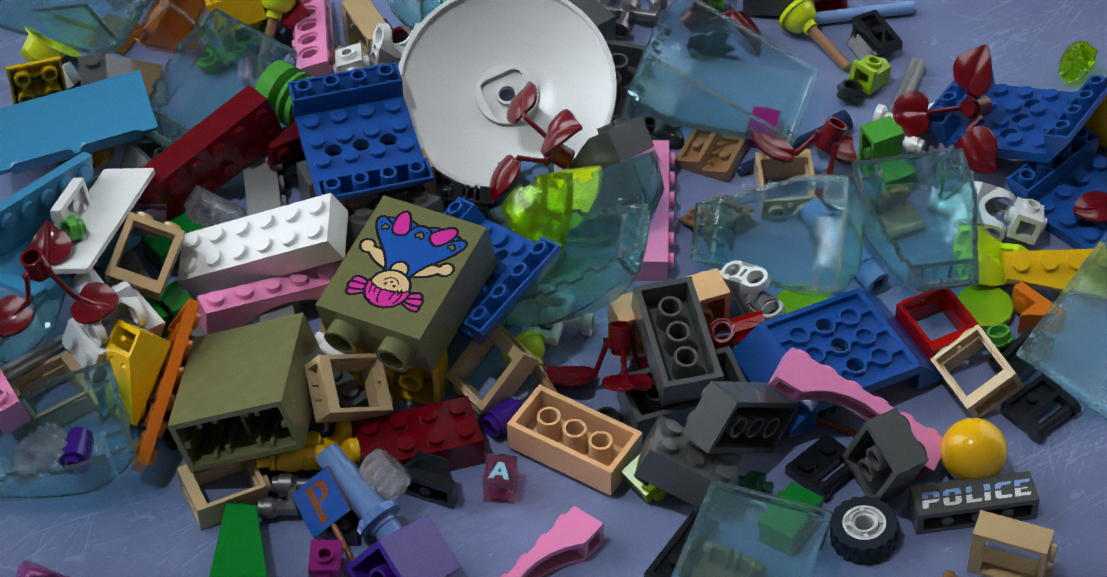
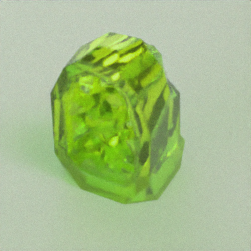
(1077, 61)

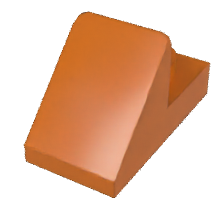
(1030, 305)

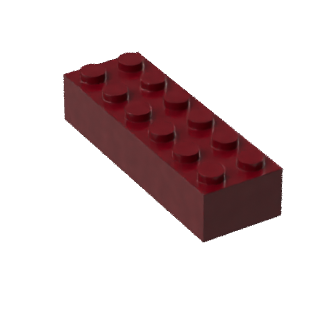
(212, 151)

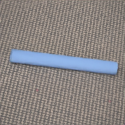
(847, 14)

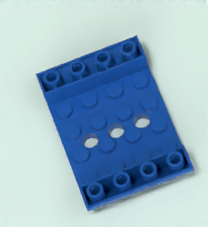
(352, 112)
(1025, 119)
(1061, 183)
(510, 279)
(856, 323)

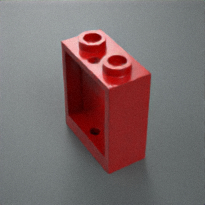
(929, 303)

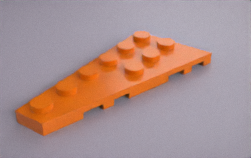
(169, 375)

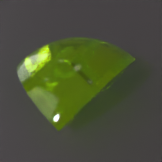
(541, 208)

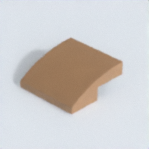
(712, 154)

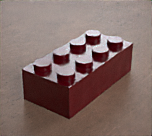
(438, 428)

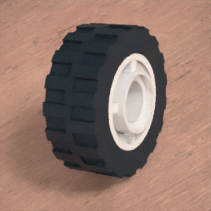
(864, 530)

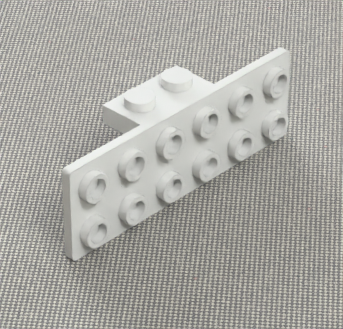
(101, 210)

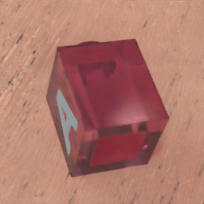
(500, 478)

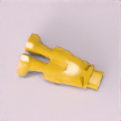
(305, 458)

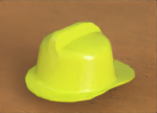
(41, 47)

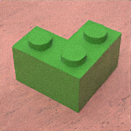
(880, 139)

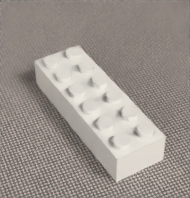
(264, 245)

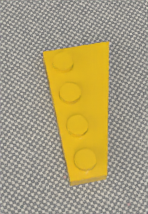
(1043, 267)

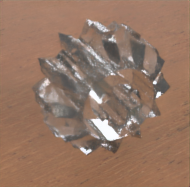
(385, 474)

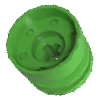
(274, 86)

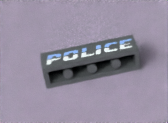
(959, 502)

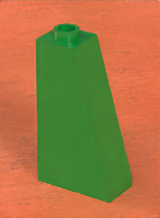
(239, 544)

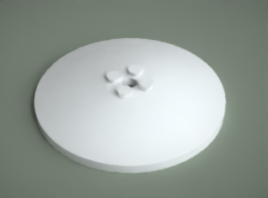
(481, 47)

